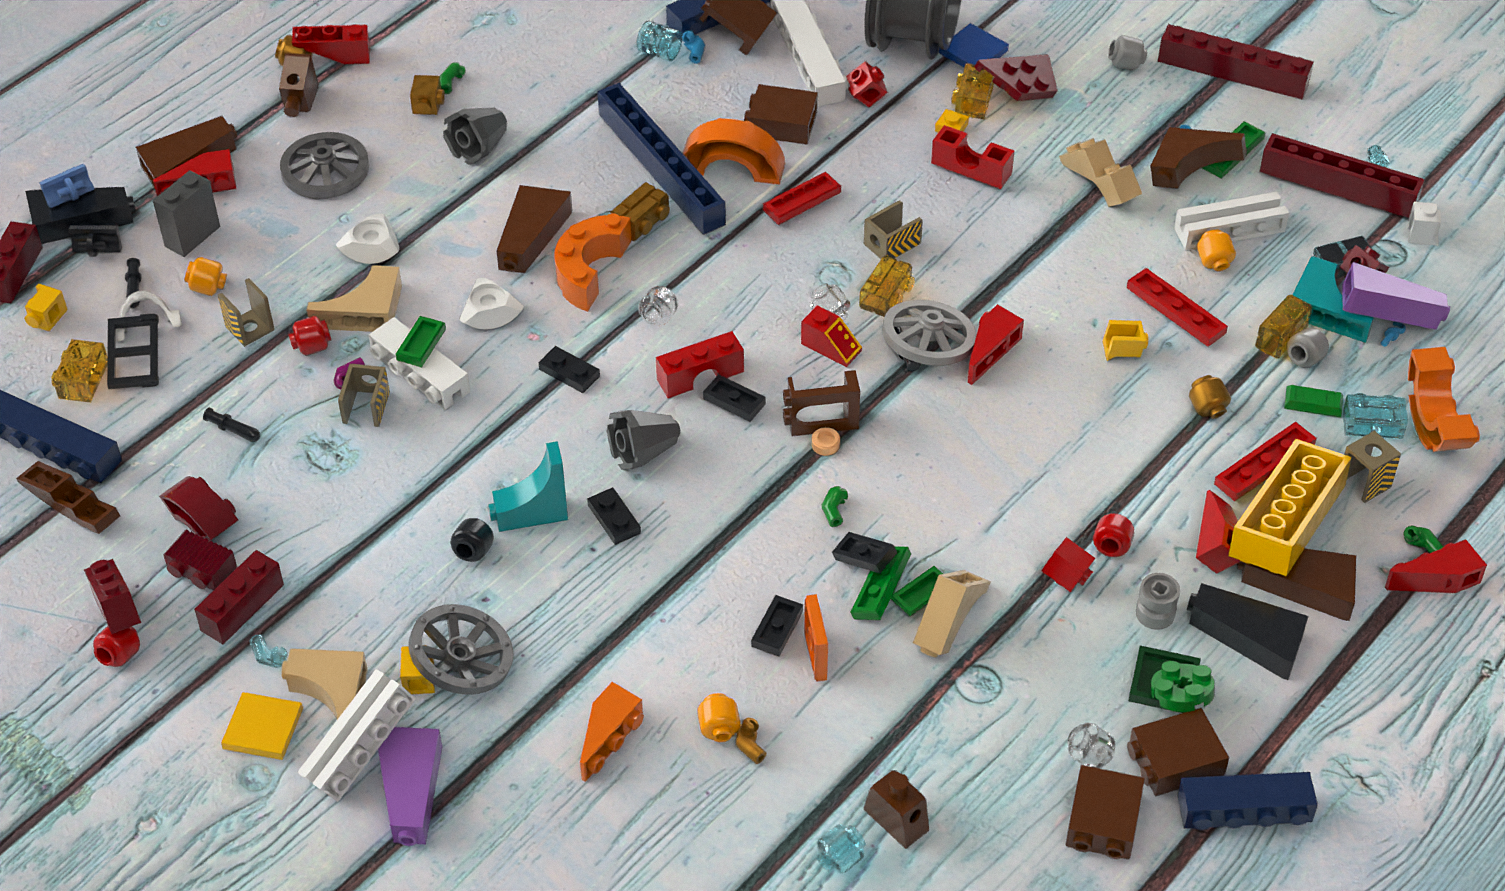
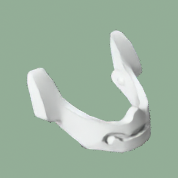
(172, 316)

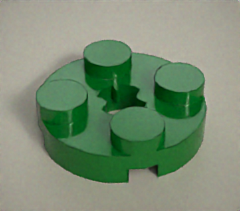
(1197, 684)

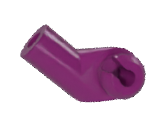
(342, 370)

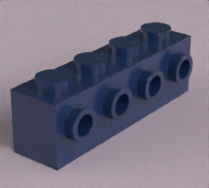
(1247, 800)

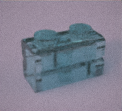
(1375, 413)

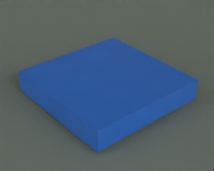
(973, 45)

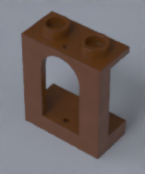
(847, 394)

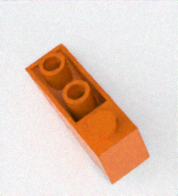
(610, 721)

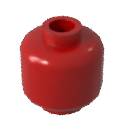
(310, 335)
(1113, 535)
(116, 648)

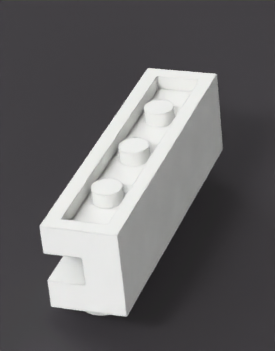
(1238, 217)
(436, 379)
(357, 735)

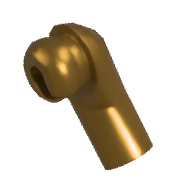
(747, 738)

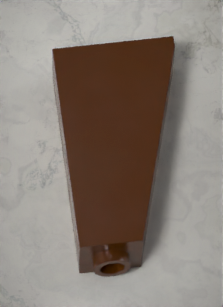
(177, 148)
(531, 226)
(1316, 580)

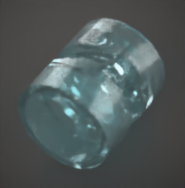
(659, 40)

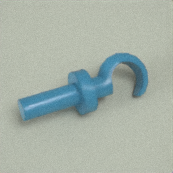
(1392, 333)

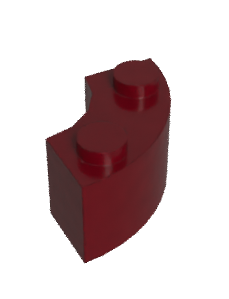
(199, 507)

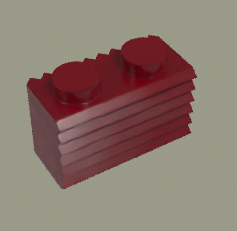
(199, 560)

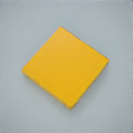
(262, 726)

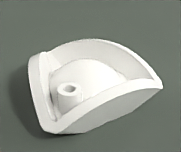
(370, 241)
(489, 306)

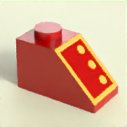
(829, 336)

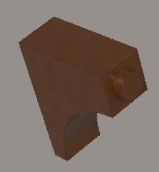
(1191, 149)

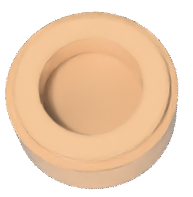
(825, 441)

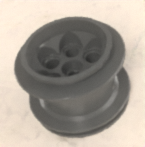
(911, 19)

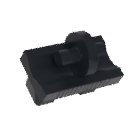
(95, 238)

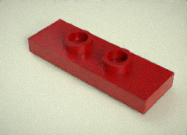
(801, 198)

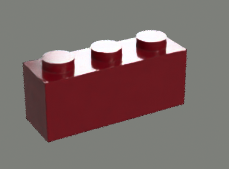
(18, 253)
(112, 595)
(239, 597)

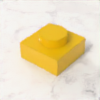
(953, 120)

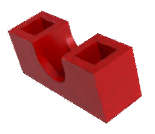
(953, 153)
(680, 367)

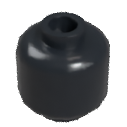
(472, 539)

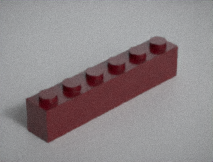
(1235, 61)
(1341, 175)

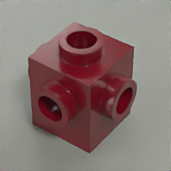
(1365, 257)

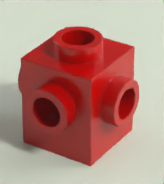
(867, 84)

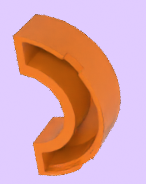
(736, 142)
(581, 246)
(1433, 405)

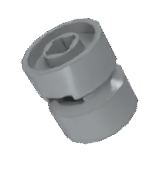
(1157, 601)

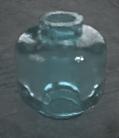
(840, 848)

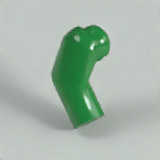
(449, 73)
(830, 505)
(1422, 538)

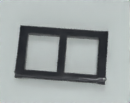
(112, 352)

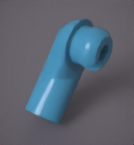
(695, 45)

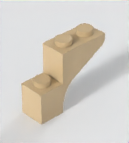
(1097, 164)

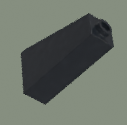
(95, 206)
(1249, 627)

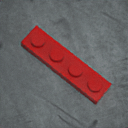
(1177, 307)
(1260, 463)

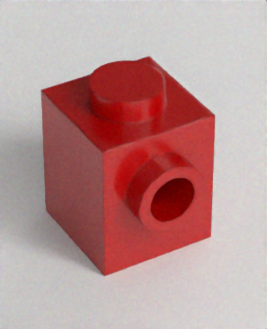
(1069, 565)

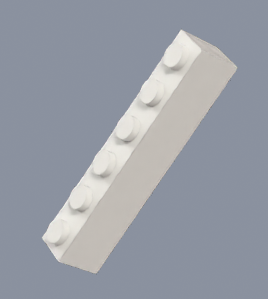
(810, 50)

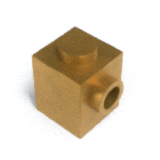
(426, 94)

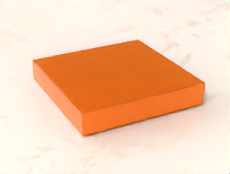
(816, 638)

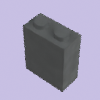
(186, 213)

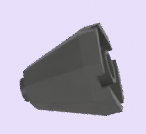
(474, 132)
(640, 436)

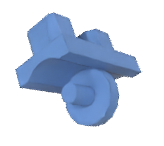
(66, 185)

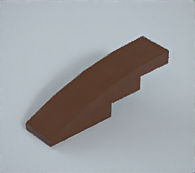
(68, 498)

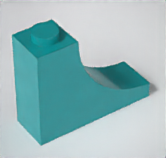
(1320, 290)
(535, 499)

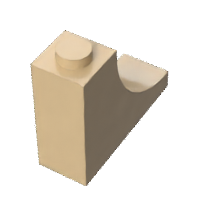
(364, 307)
(947, 609)
(326, 675)

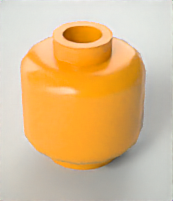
(1216, 250)
(205, 276)
(718, 717)

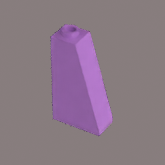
(1392, 298)
(410, 776)

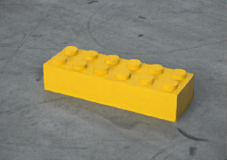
(1289, 507)

